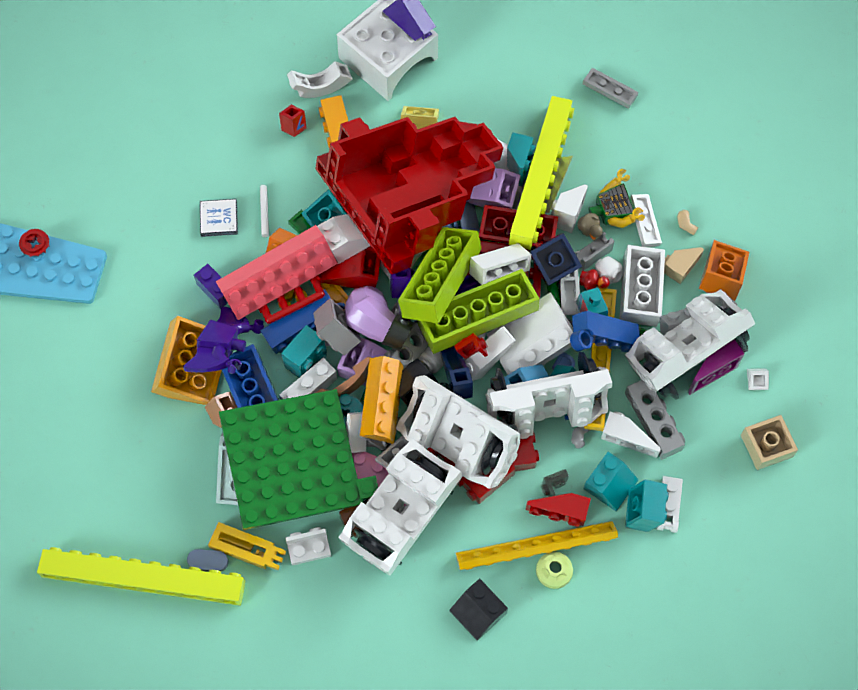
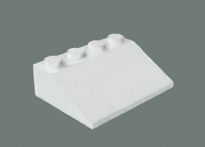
(537, 336)

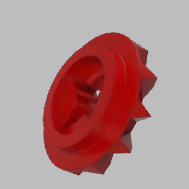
(30, 237)

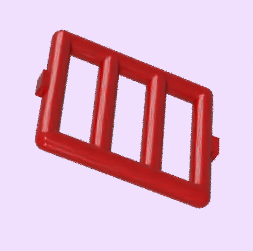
(302, 302)

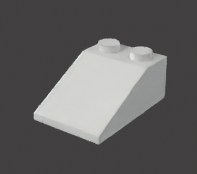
(343, 237)

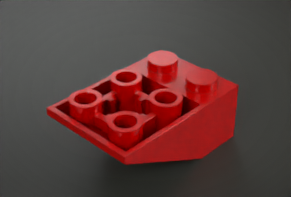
(355, 271)

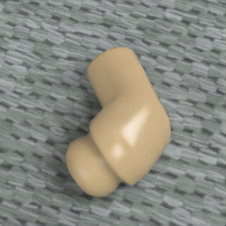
(684, 222)

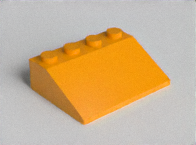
(170, 376)

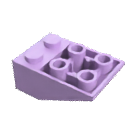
(498, 191)
(357, 354)

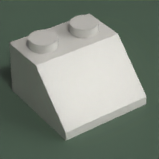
(569, 207)

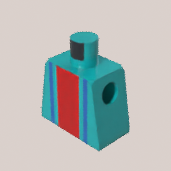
(592, 301)

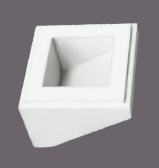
(758, 379)

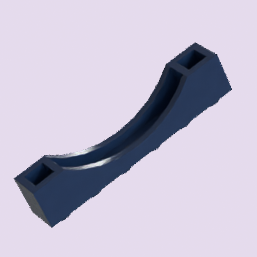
(457, 373)

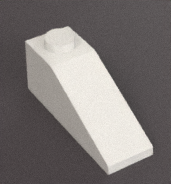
(497, 346)
(626, 433)

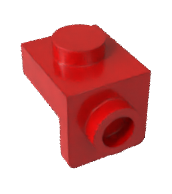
(471, 345)

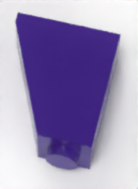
(411, 18)

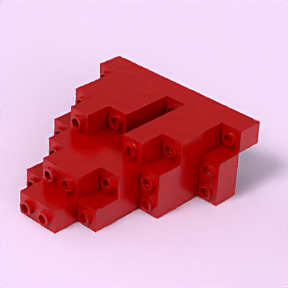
(407, 180)

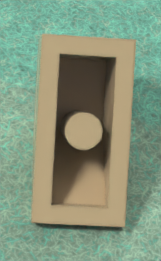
(681, 263)

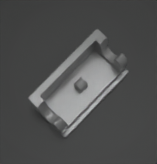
(594, 251)

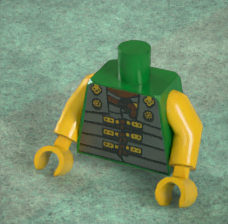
(615, 204)

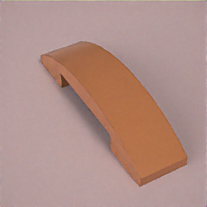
(355, 381)

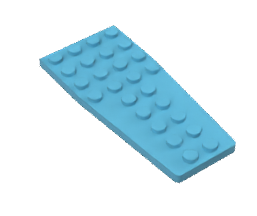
(61, 274)

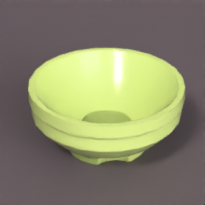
(551, 579)

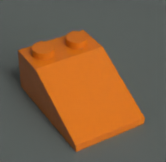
(724, 269)

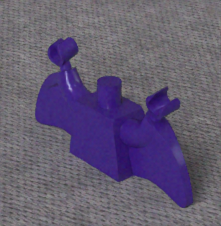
(219, 341)

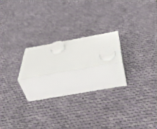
(642, 285)

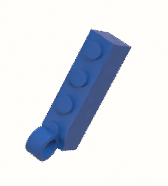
(283, 331)
(603, 331)

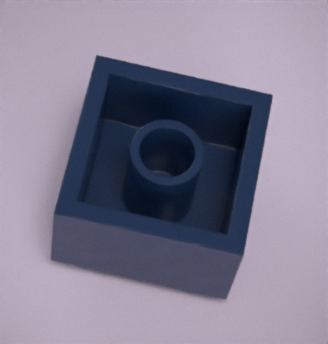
(555, 259)

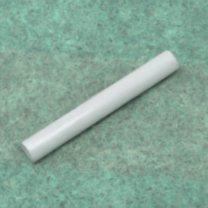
(264, 211)

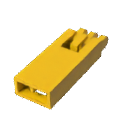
(240, 544)

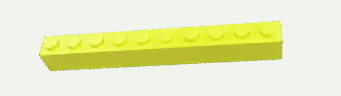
(541, 173)
(141, 577)

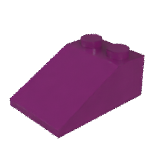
(717, 365)

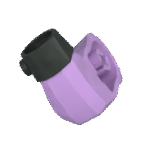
(369, 315)

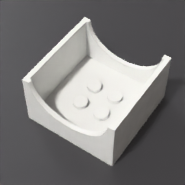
(381, 49)

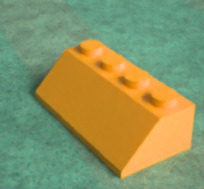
(381, 399)

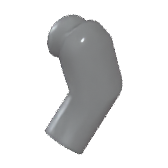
(578, 436)

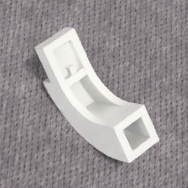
(322, 83)

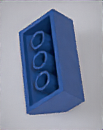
(250, 383)

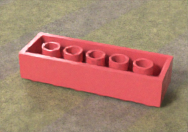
(277, 272)

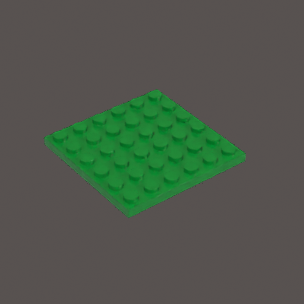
(290, 459)

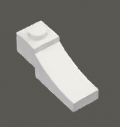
(569, 292)

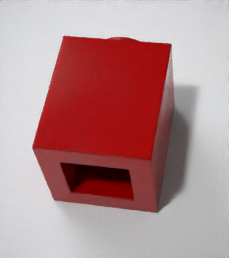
(292, 120)

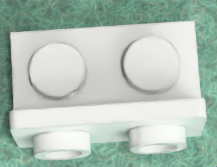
(308, 546)

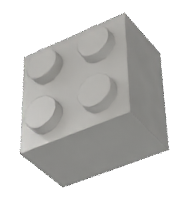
(332, 327)

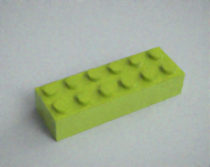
(439, 275)
(482, 310)

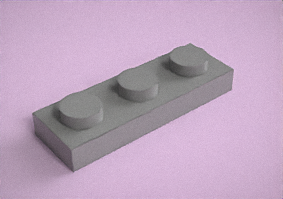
(610, 88)

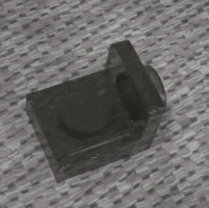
(554, 480)

